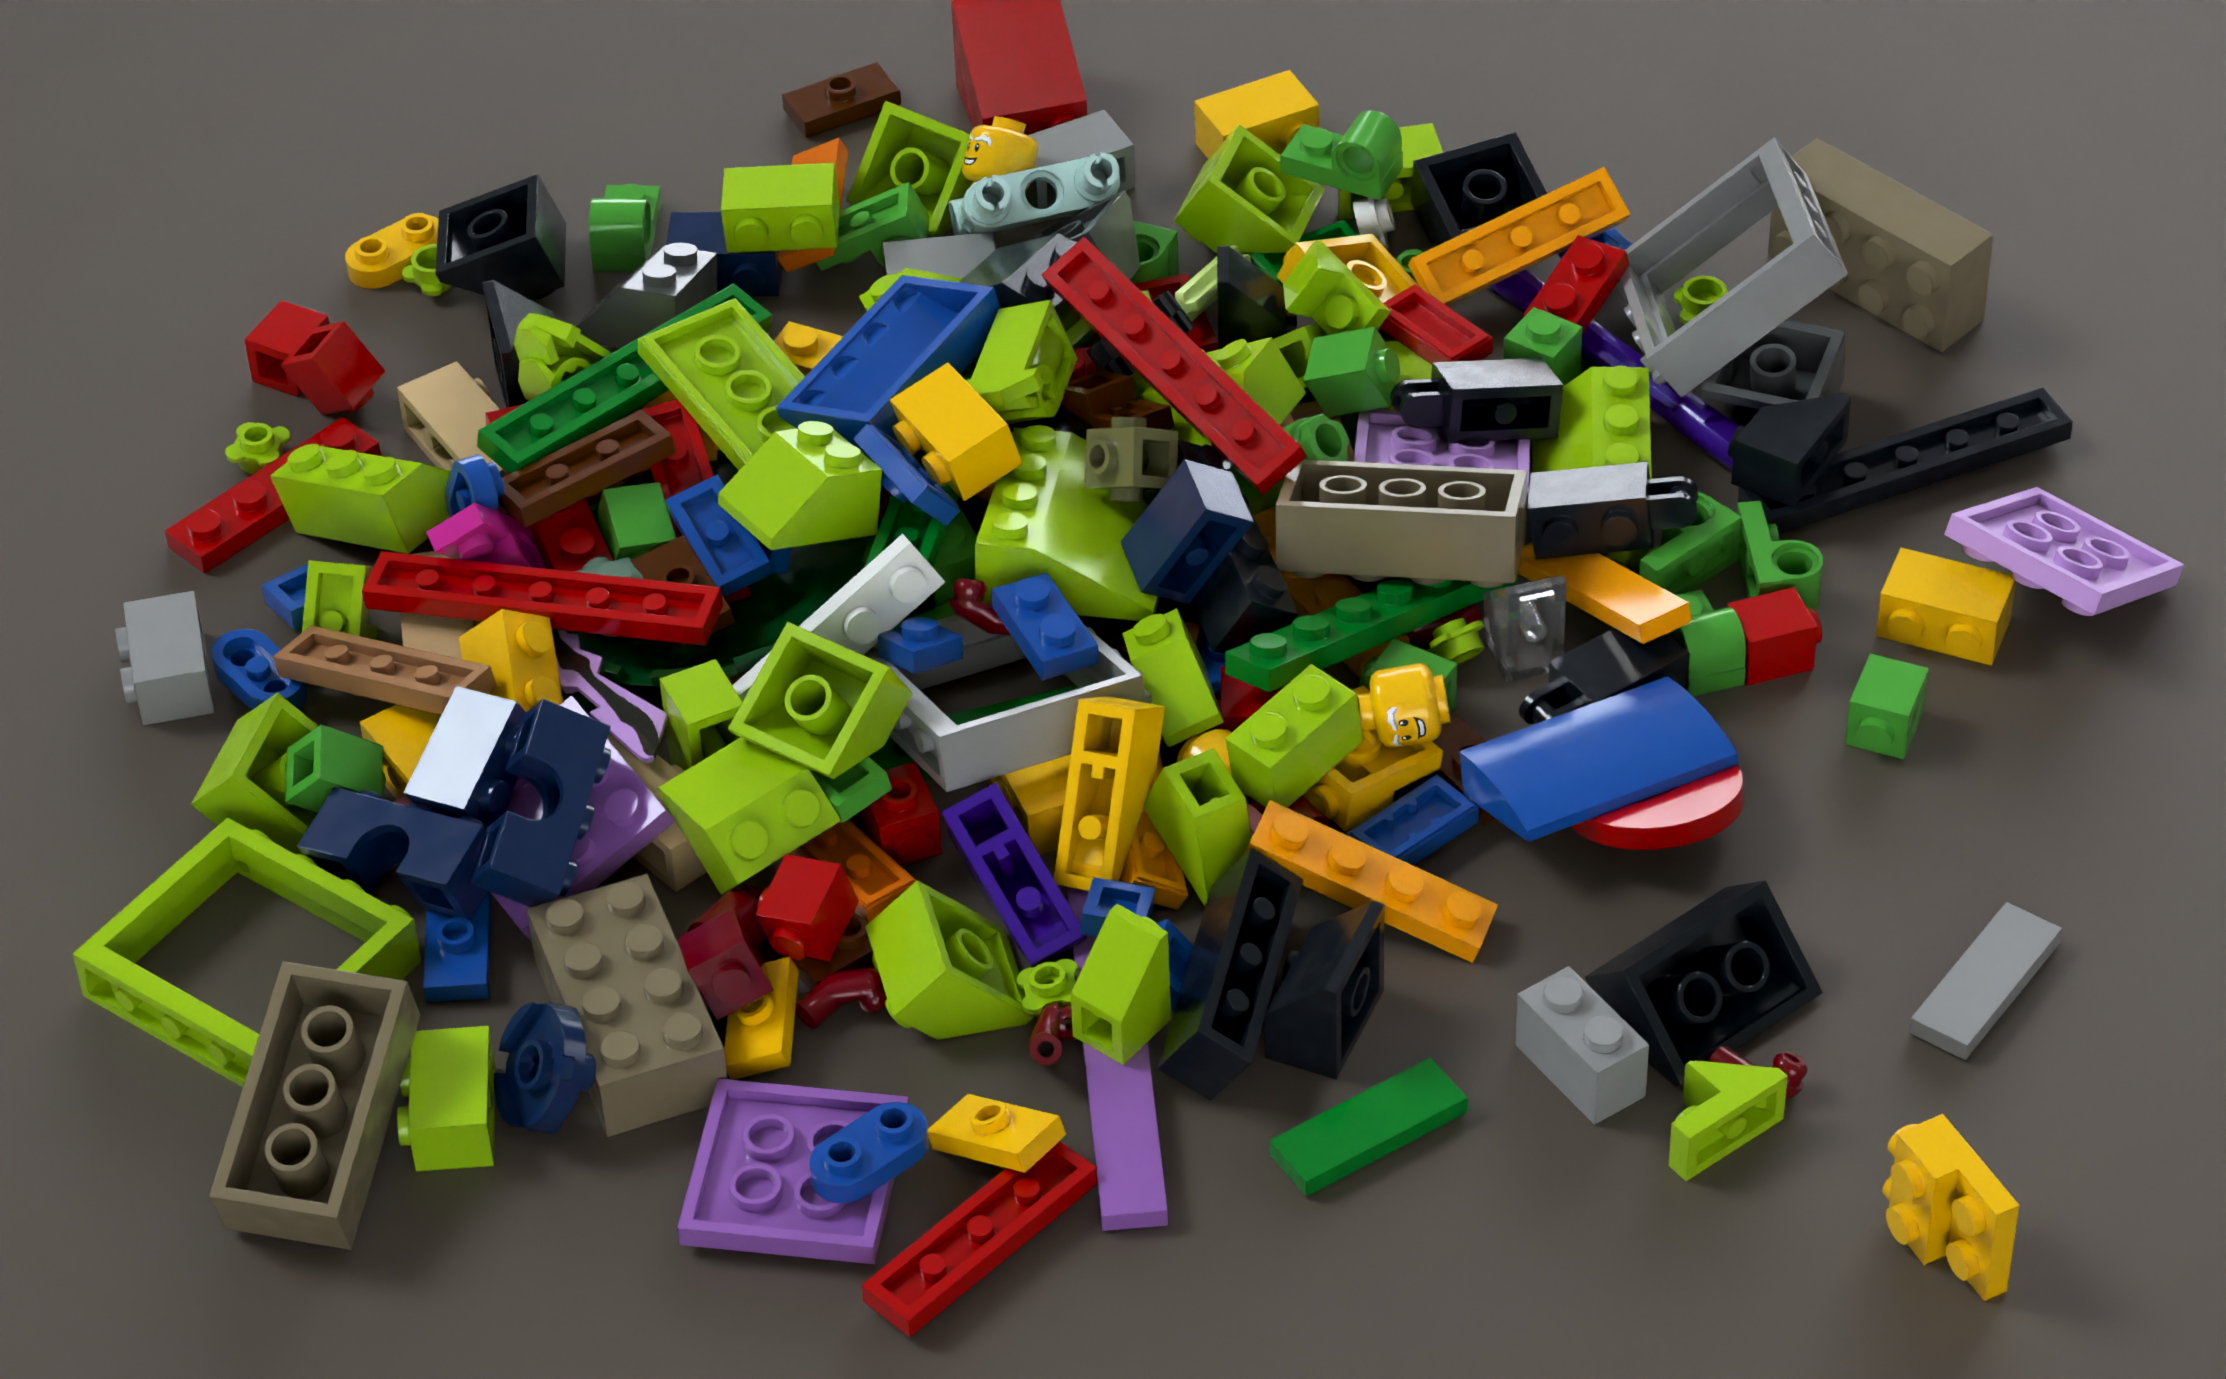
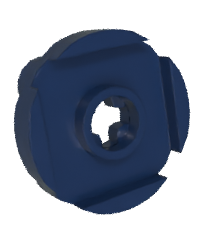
(543, 1067)

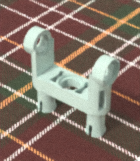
(1001, 201)

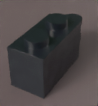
(1484, 400)
(1605, 509)
(1604, 669)

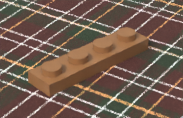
(379, 669)

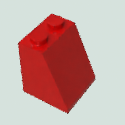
(1016, 63)

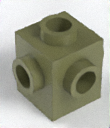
(1129, 458)

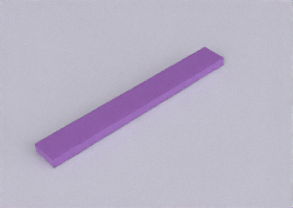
(1122, 1125)

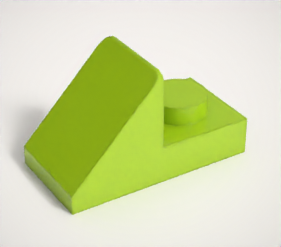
(1331, 293)
(336, 598)
(1723, 1112)

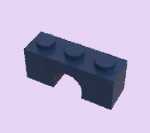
(562, 760)
(367, 835)

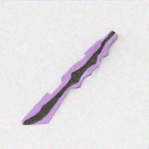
(631, 719)

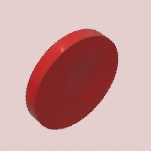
(1671, 817)

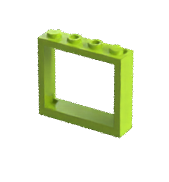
(182, 1021)

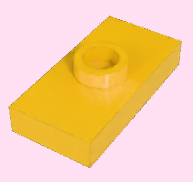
(762, 1031)
(996, 1132)

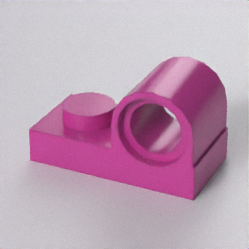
(486, 537)

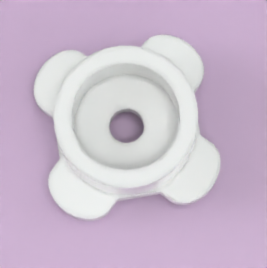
(1374, 218)

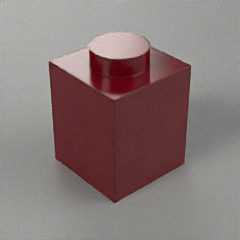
(725, 964)

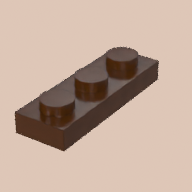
(585, 468)

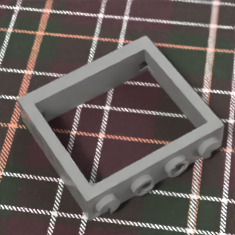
(1756, 304)
(1008, 739)

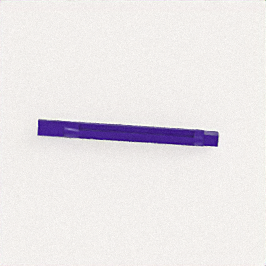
(1601, 348)

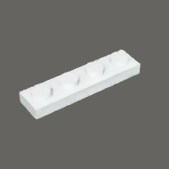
(868, 603)

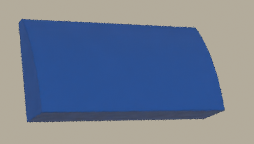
(892, 347)
(1595, 759)

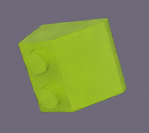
(918, 152)
(1247, 199)
(805, 489)
(820, 703)
(251, 774)
(746, 810)
(945, 966)

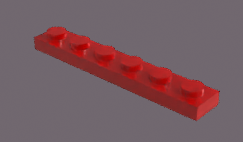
(1174, 366)
(569, 598)

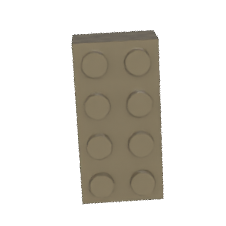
(1900, 250)
(1402, 522)
(635, 999)
(315, 1105)

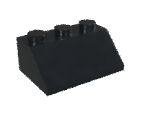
(1709, 978)

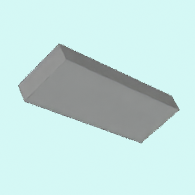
(1985, 980)

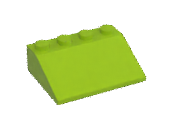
(1054, 525)

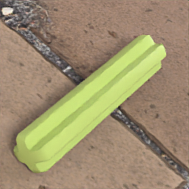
(1201, 289)

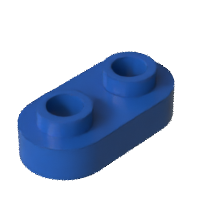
(473, 482)
(247, 669)
(876, 1149)

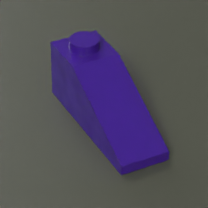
(1012, 875)

